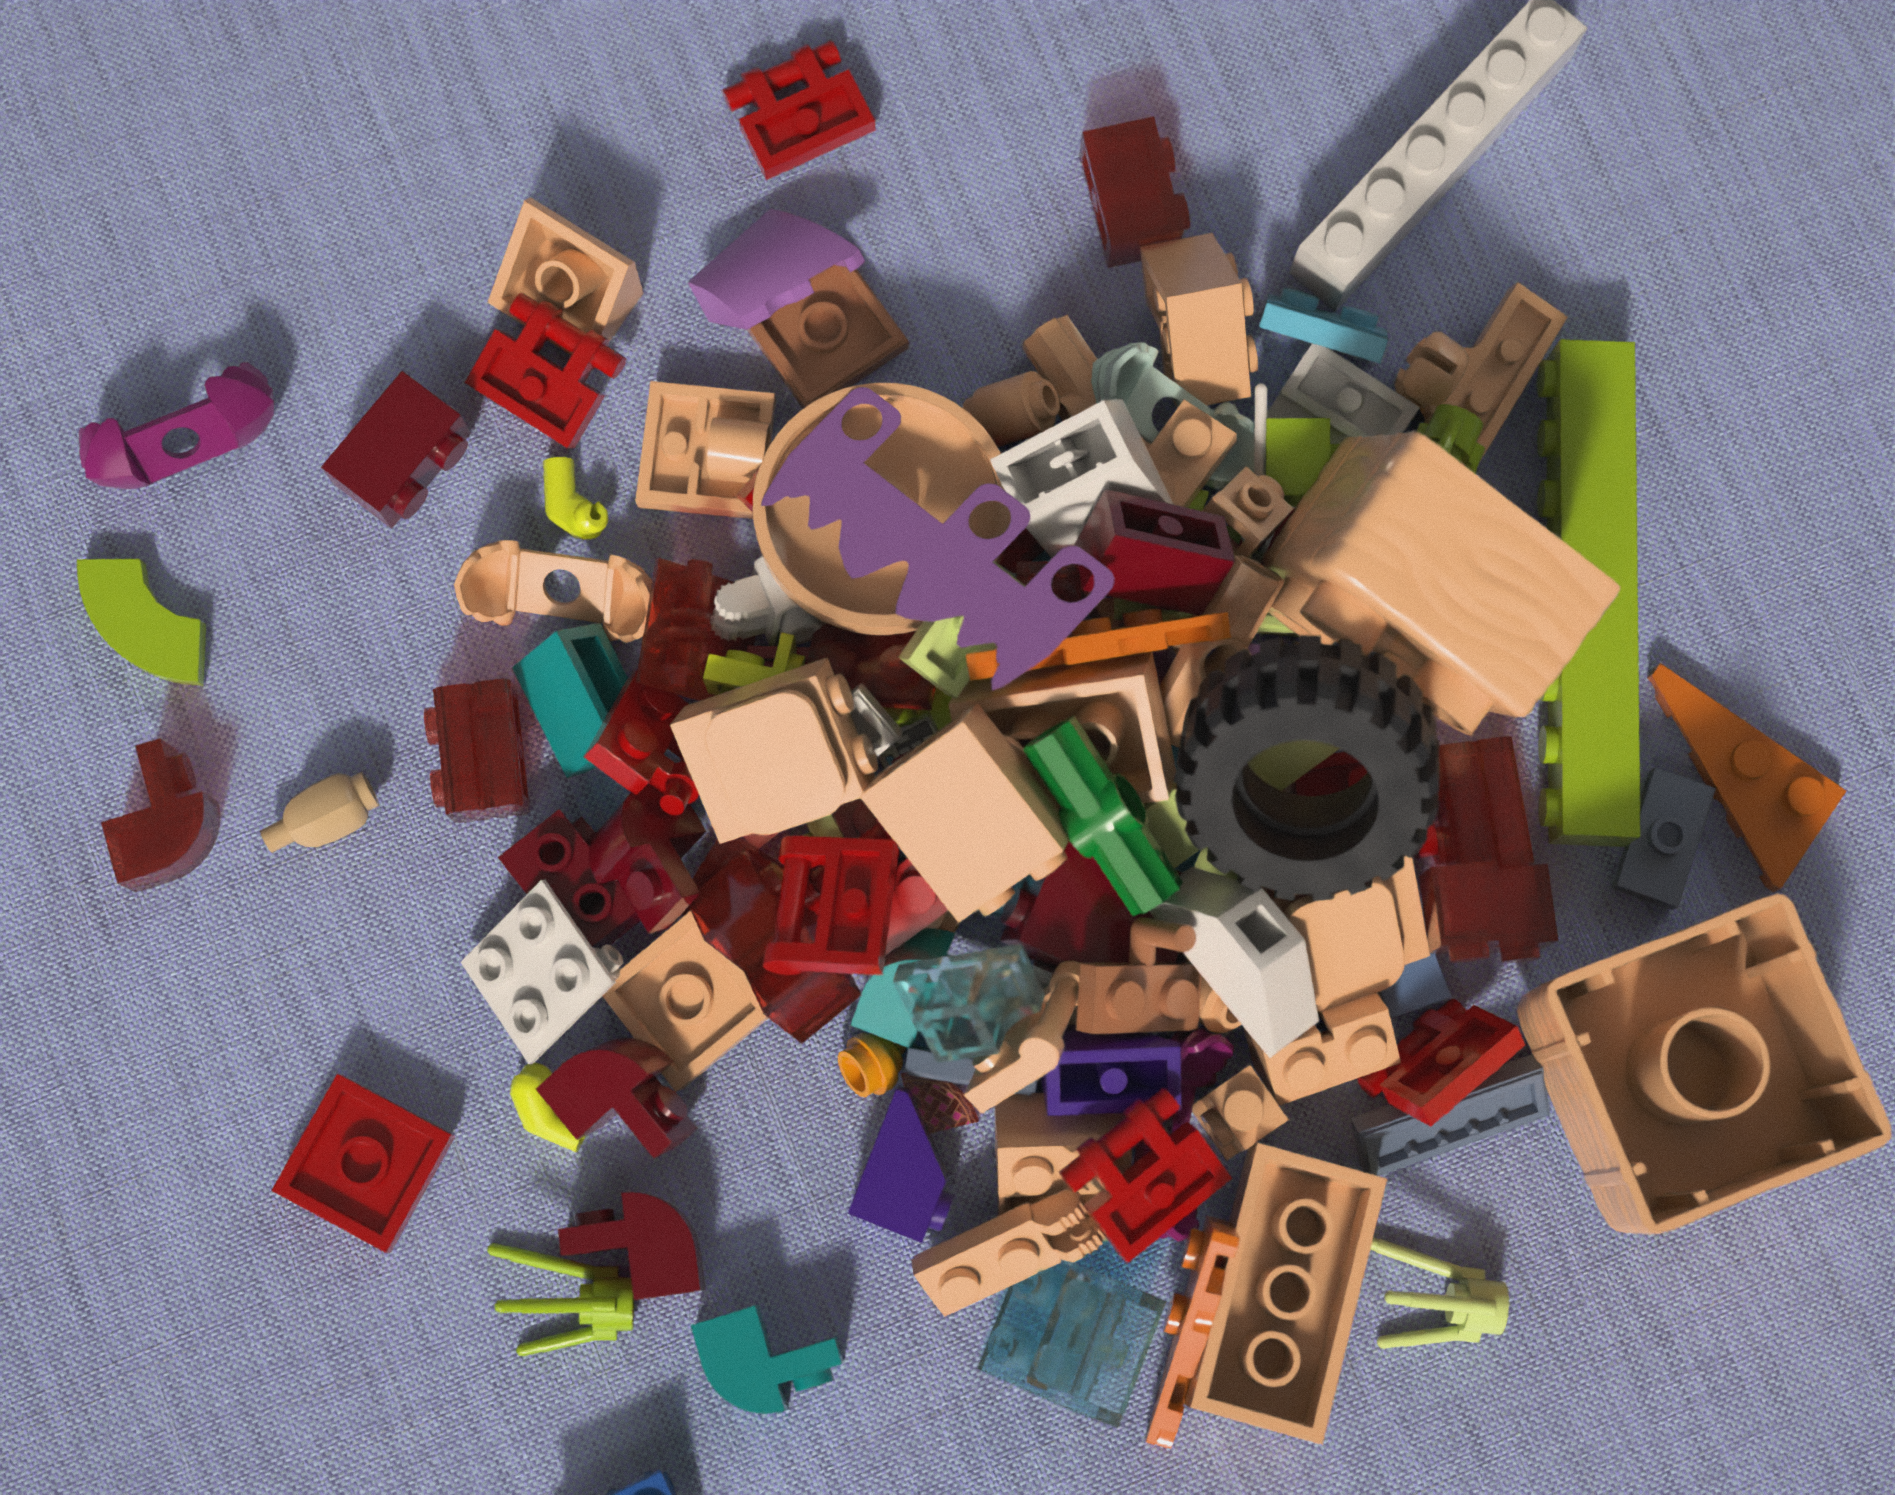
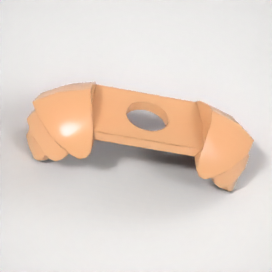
(511, 579)

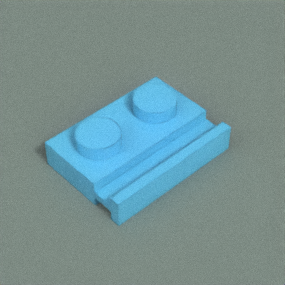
(1350, 332)

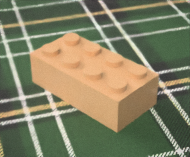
(1288, 1292)

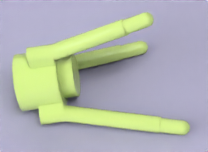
(1471, 1304)

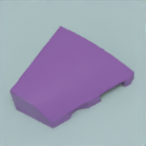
(769, 268)

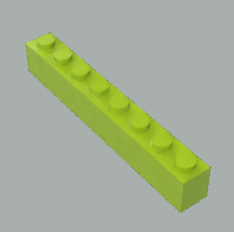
(1593, 509)

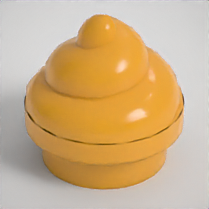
(871, 1064)

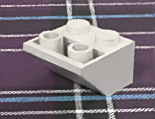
(1070, 467)

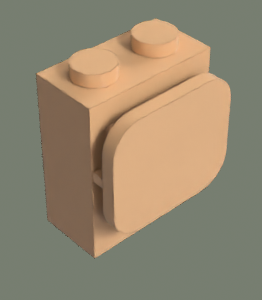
(775, 751)
(970, 814)
(1359, 939)

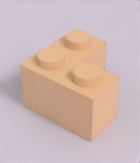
(1201, 317)

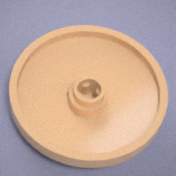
(931, 458)

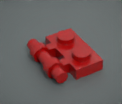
(804, 123)
(533, 386)
(634, 743)
(1444, 1060)
(1157, 1188)

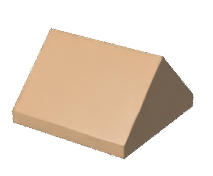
(568, 268)

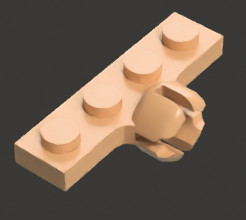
(1492, 371)

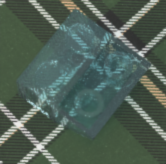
(1073, 1339)

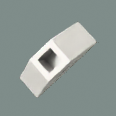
(1246, 955)

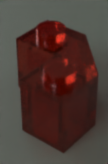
(1488, 911)
(739, 920)

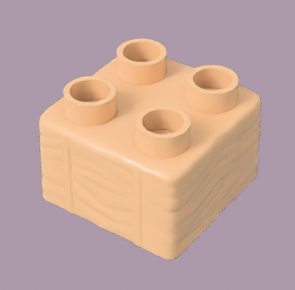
(1436, 576)
(1702, 1068)

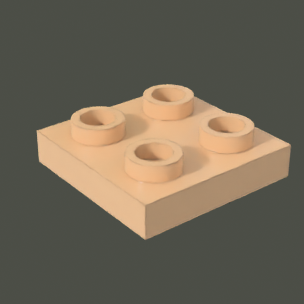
(702, 447)

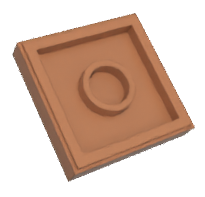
(829, 336)

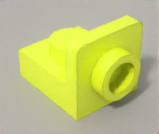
(744, 668)

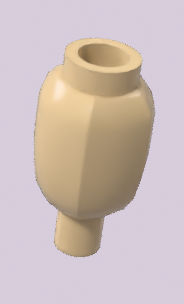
(323, 812)

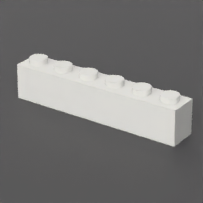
(1436, 151)

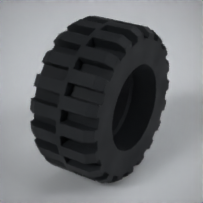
(1297, 839)

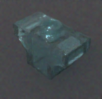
(969, 999)

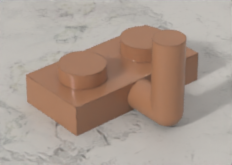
(1142, 992)

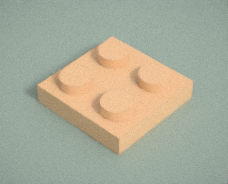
(685, 1001)

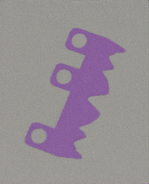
(947, 563)

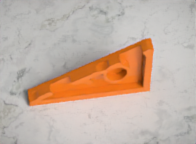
(1096, 639)
(1764, 788)
(1190, 1322)

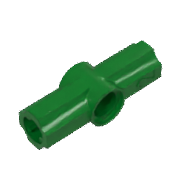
(1103, 816)

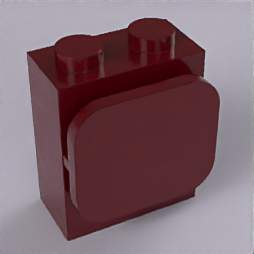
(1072, 916)

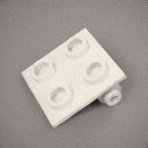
(540, 971)

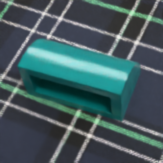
(571, 689)

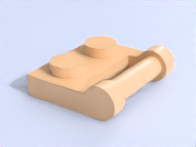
(1029, 1046)

